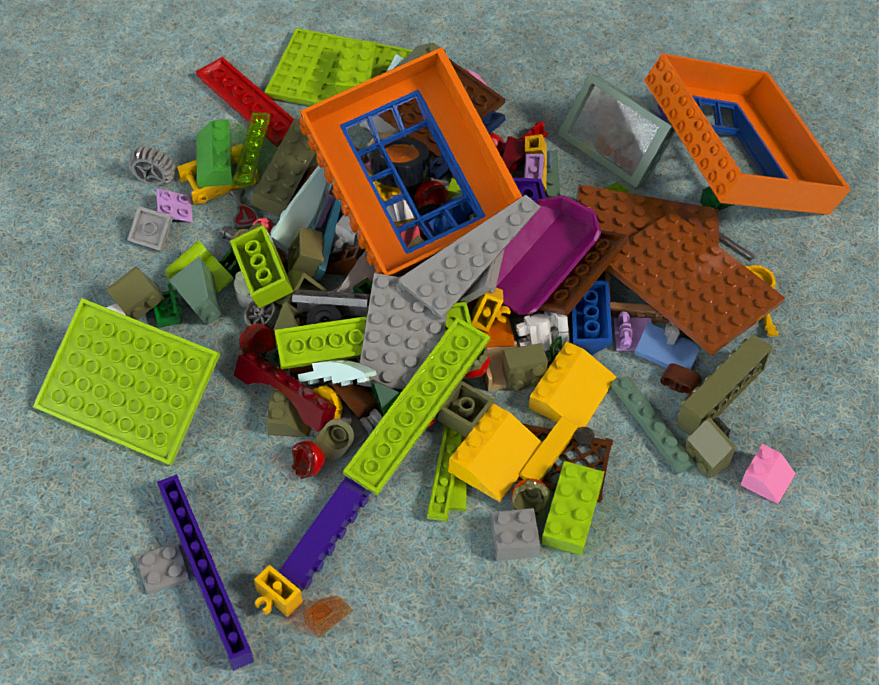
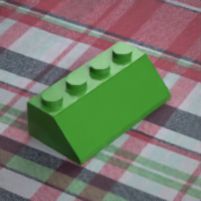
(214, 154)

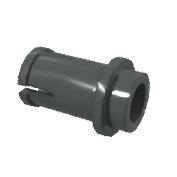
(227, 232)

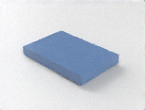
(654, 348)

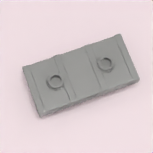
(485, 282)

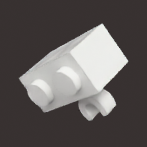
(344, 235)

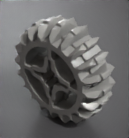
(151, 166)

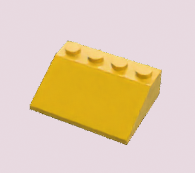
(571, 386)
(494, 453)

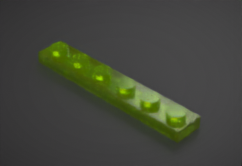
(251, 149)

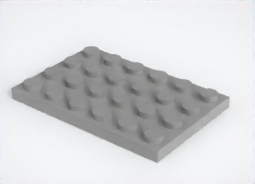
(397, 333)

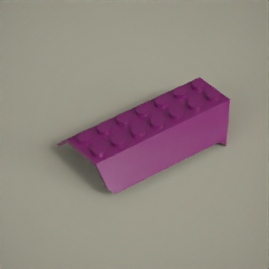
(545, 252)

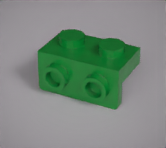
(167, 311)

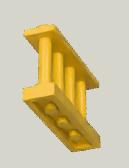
(188, 172)

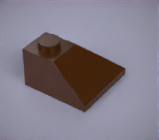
(357, 399)

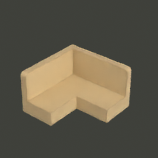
(494, 375)

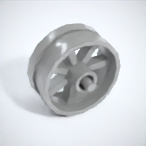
(261, 314)

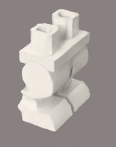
(543, 329)

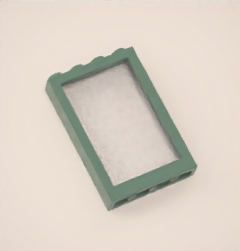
(617, 130)

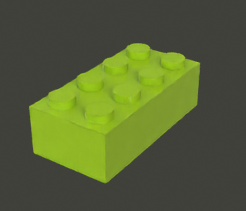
(355, 64)
(261, 266)
(572, 508)

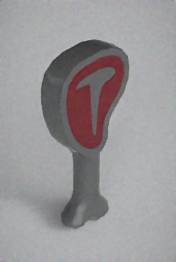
(246, 214)

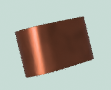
(680, 379)

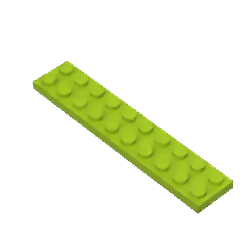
(335, 339)
(416, 406)

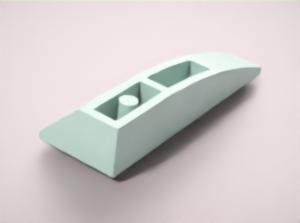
(303, 210)

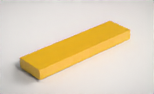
(549, 450)

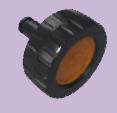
(409, 158)

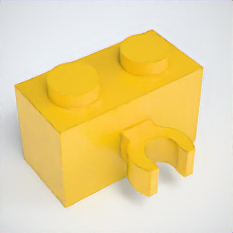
(487, 308)
(277, 592)

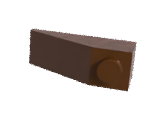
(343, 261)

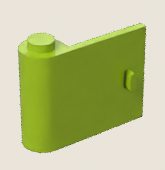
(221, 275)

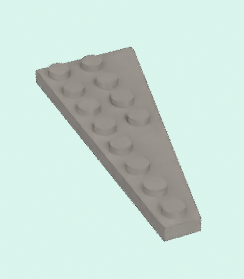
(454, 269)

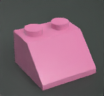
(768, 474)

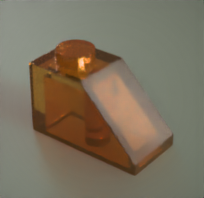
(325, 614)

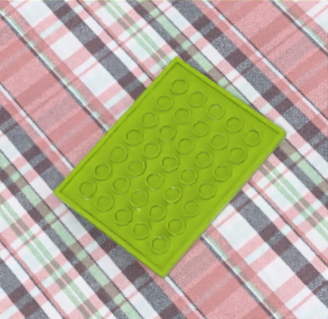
(127, 381)

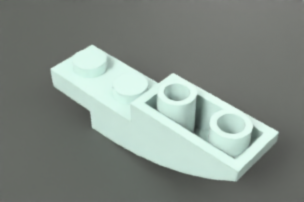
(338, 372)

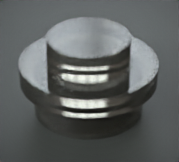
(584, 436)

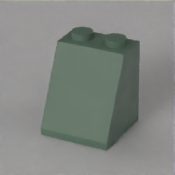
(199, 290)

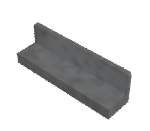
(347, 303)

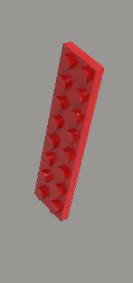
(245, 97)

